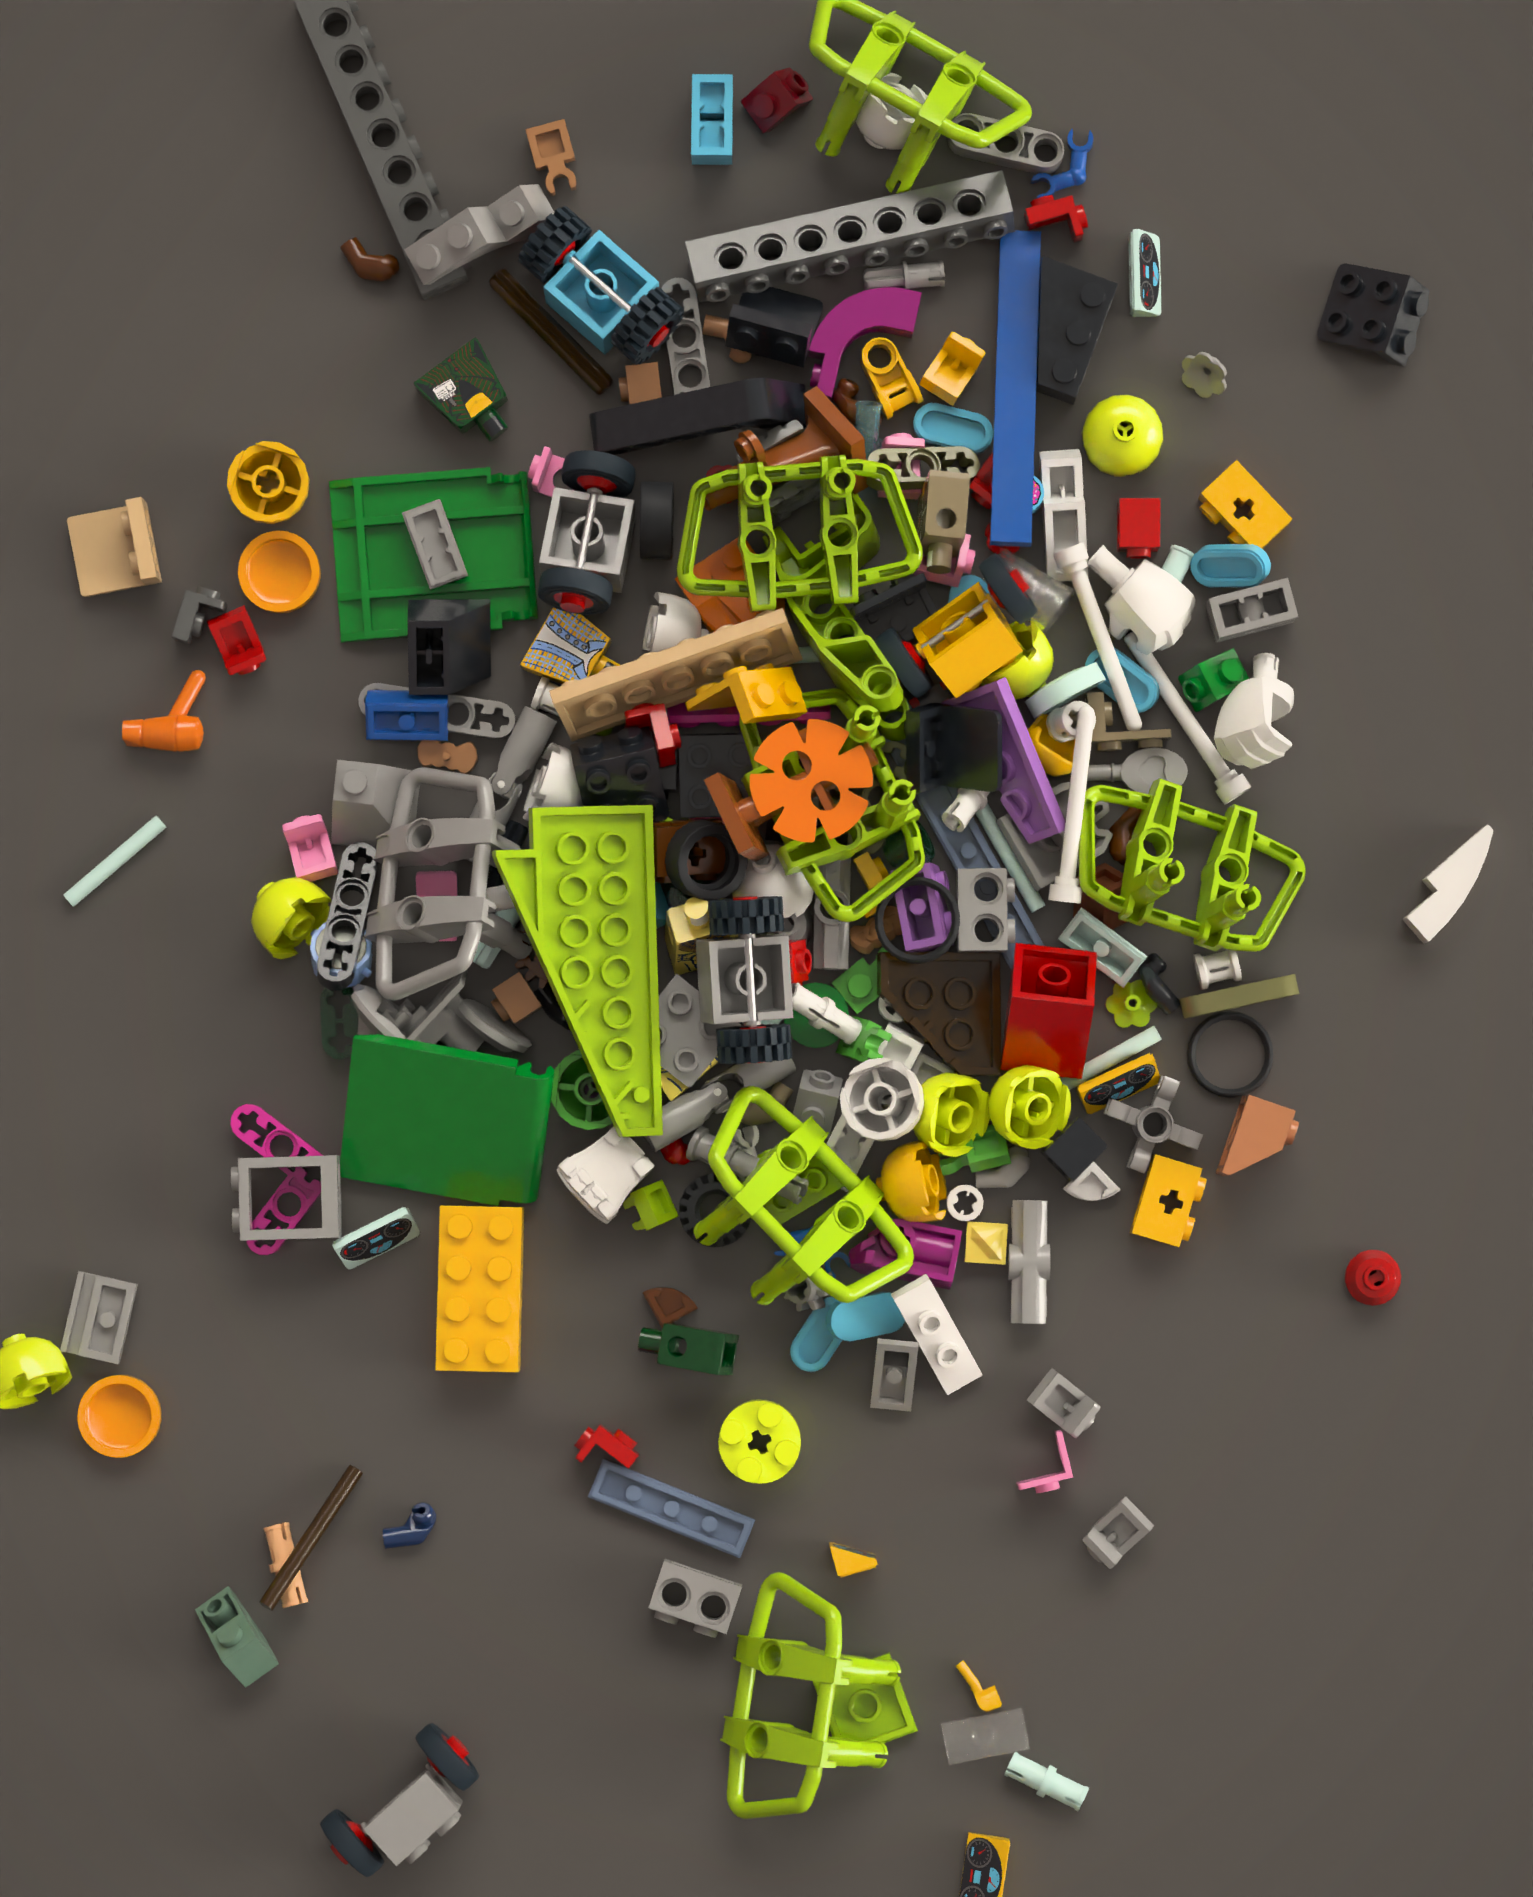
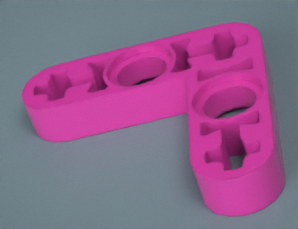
(294, 1182)

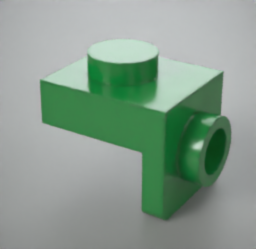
(1212, 679)

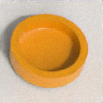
(279, 572)
(119, 1416)

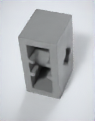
(1251, 610)

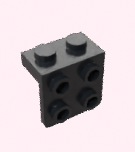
(1374, 312)
(774, 325)
(899, 607)
(953, 747)
(620, 771)

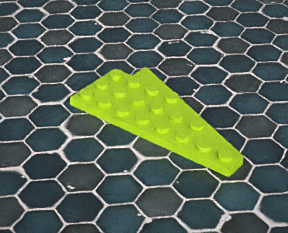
(593, 925)

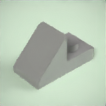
(894, 1374)

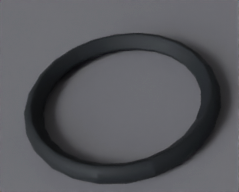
(955, 918)
(1230, 1093)

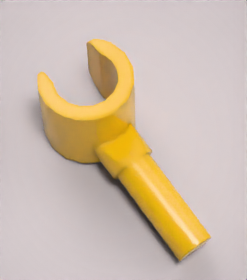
(987, 1698)

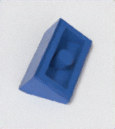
(406, 716)

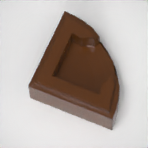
(668, 1304)

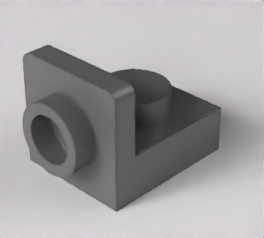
(190, 619)

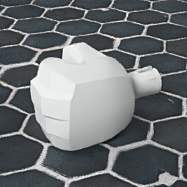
(1144, 601)
(1245, 719)

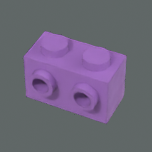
(924, 912)

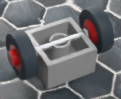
(588, 533)
(413, 1815)

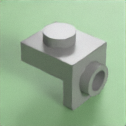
(818, 1098)
(1064, 1403)
(1116, 1532)

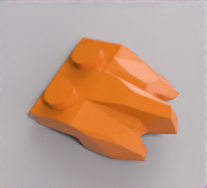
(723, 610)

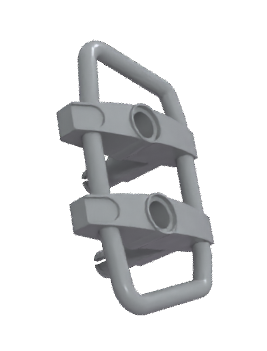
(439, 917)

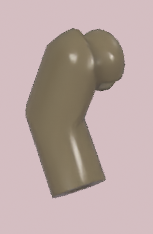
(755, 1115)

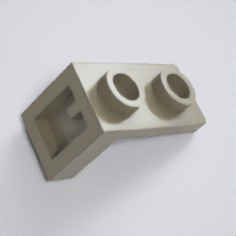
(1113, 740)

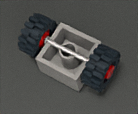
(746, 979)

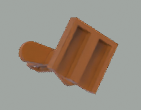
(825, 435)
(742, 816)

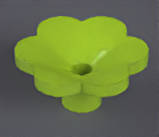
(1125, 1014)

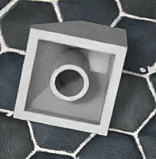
(365, 801)

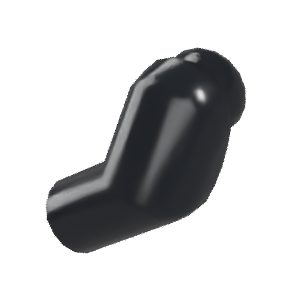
(1154, 986)
(551, 1006)

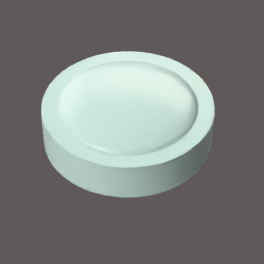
(1065, 689)

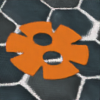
(799, 813)

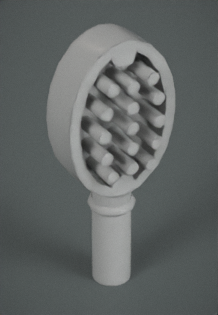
(1142, 769)

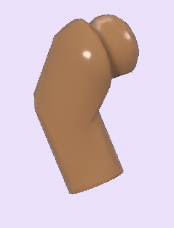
(718, 327)

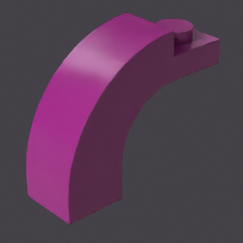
(867, 312)

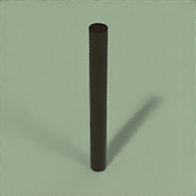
(310, 1537)

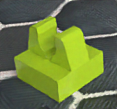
(652, 1205)

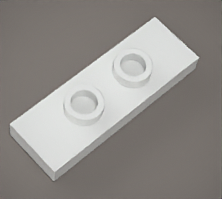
(936, 1334)

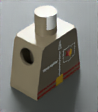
(942, 517)

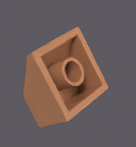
(1256, 1133)

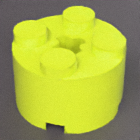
(751, 1463)

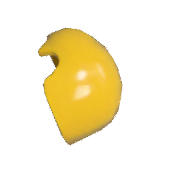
(1054, 756)

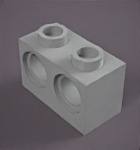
(974, 910)
(698, 1587)

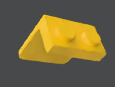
(758, 693)

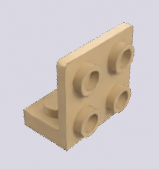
(114, 549)

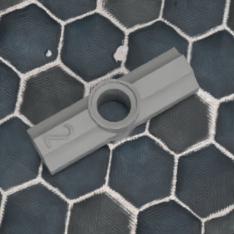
(831, 935)
(1029, 1261)

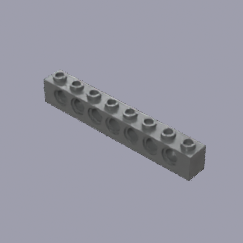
(367, 123)
(860, 220)

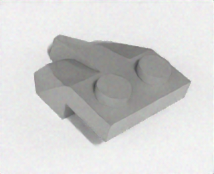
(1043, 858)

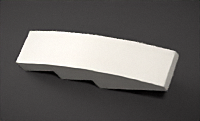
(844, 1140)

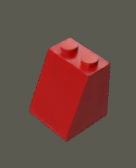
(1049, 1009)

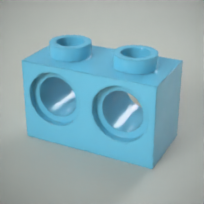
(712, 119)

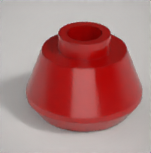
(1362, 1285)

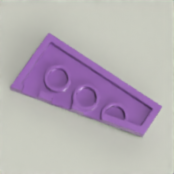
(1024, 782)

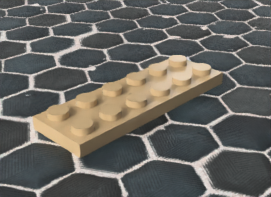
(673, 673)

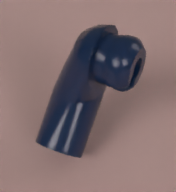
(414, 1530)

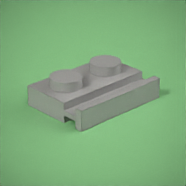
(99, 1317)

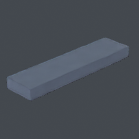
(671, 1508)

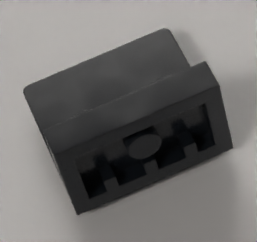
(703, 757)

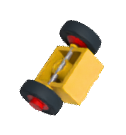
(965, 636)

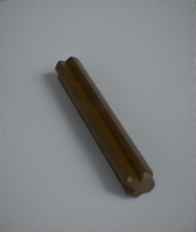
(551, 331)

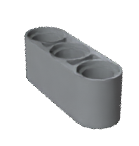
(1022, 157)

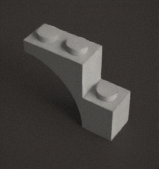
(479, 232)

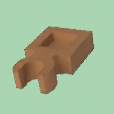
(551, 150)

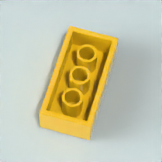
(479, 1288)

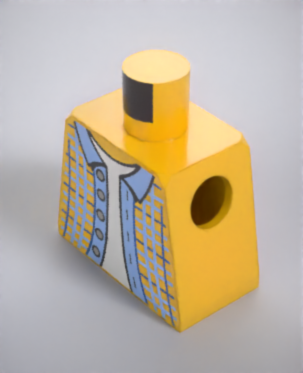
(567, 648)

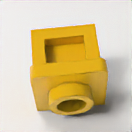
(953, 368)
(872, 872)

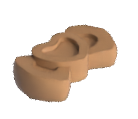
(438, 754)
(865, 938)

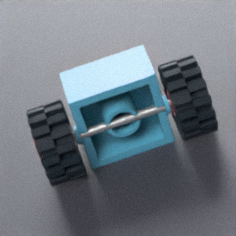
(599, 287)

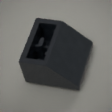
(448, 644)

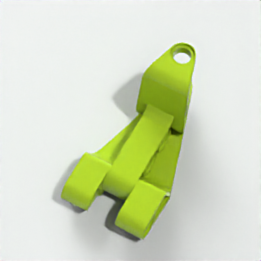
(851, 662)

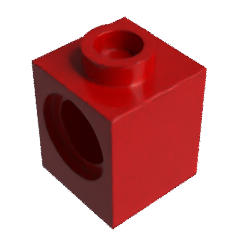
(1138, 526)

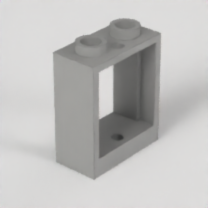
(329, 1197)

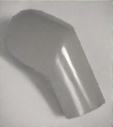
(1005, 1175)

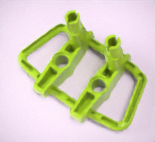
(934, 116)
(836, 507)
(879, 821)
(1151, 877)
(829, 1230)
(783, 1740)

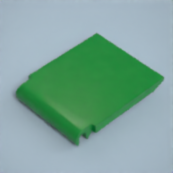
(381, 567)
(444, 1120)

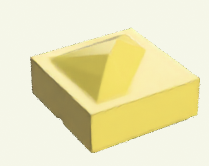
(986, 1243)

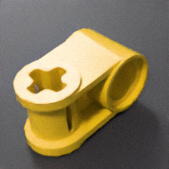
(890, 379)

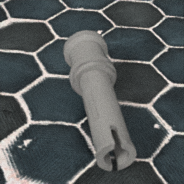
(740, 1162)

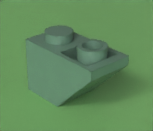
(236, 1637)

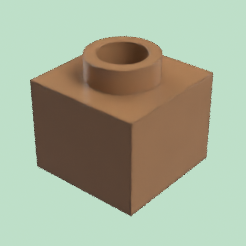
(640, 383)
(515, 999)

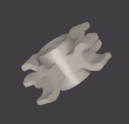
(1145, 1143)

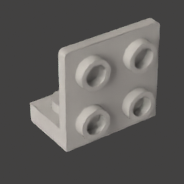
(685, 1041)

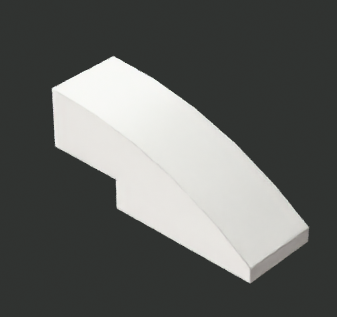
(1062, 505)
(1449, 886)

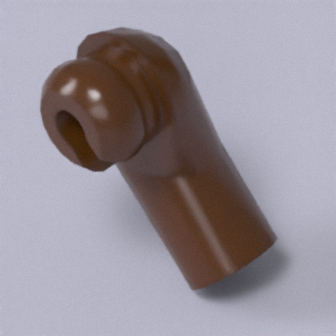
(369, 266)
(845, 398)
(1122, 833)

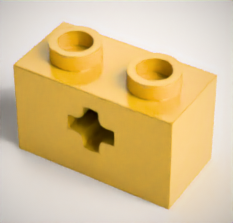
(1239, 487)
(1162, 1176)

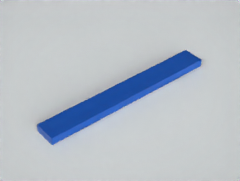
(1015, 389)

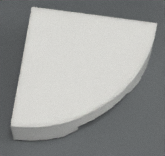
(1092, 1185)

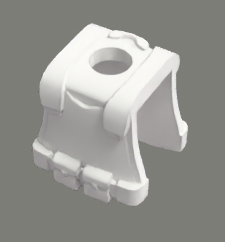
(605, 1174)

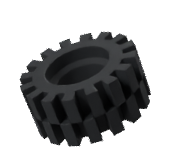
(690, 1206)

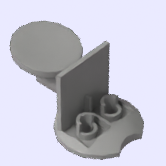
(445, 1019)

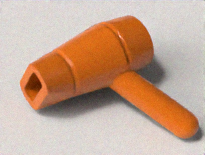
(173, 731)

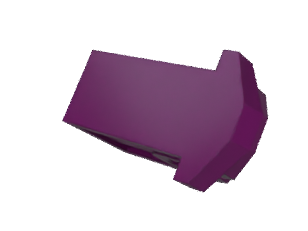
(933, 1249)

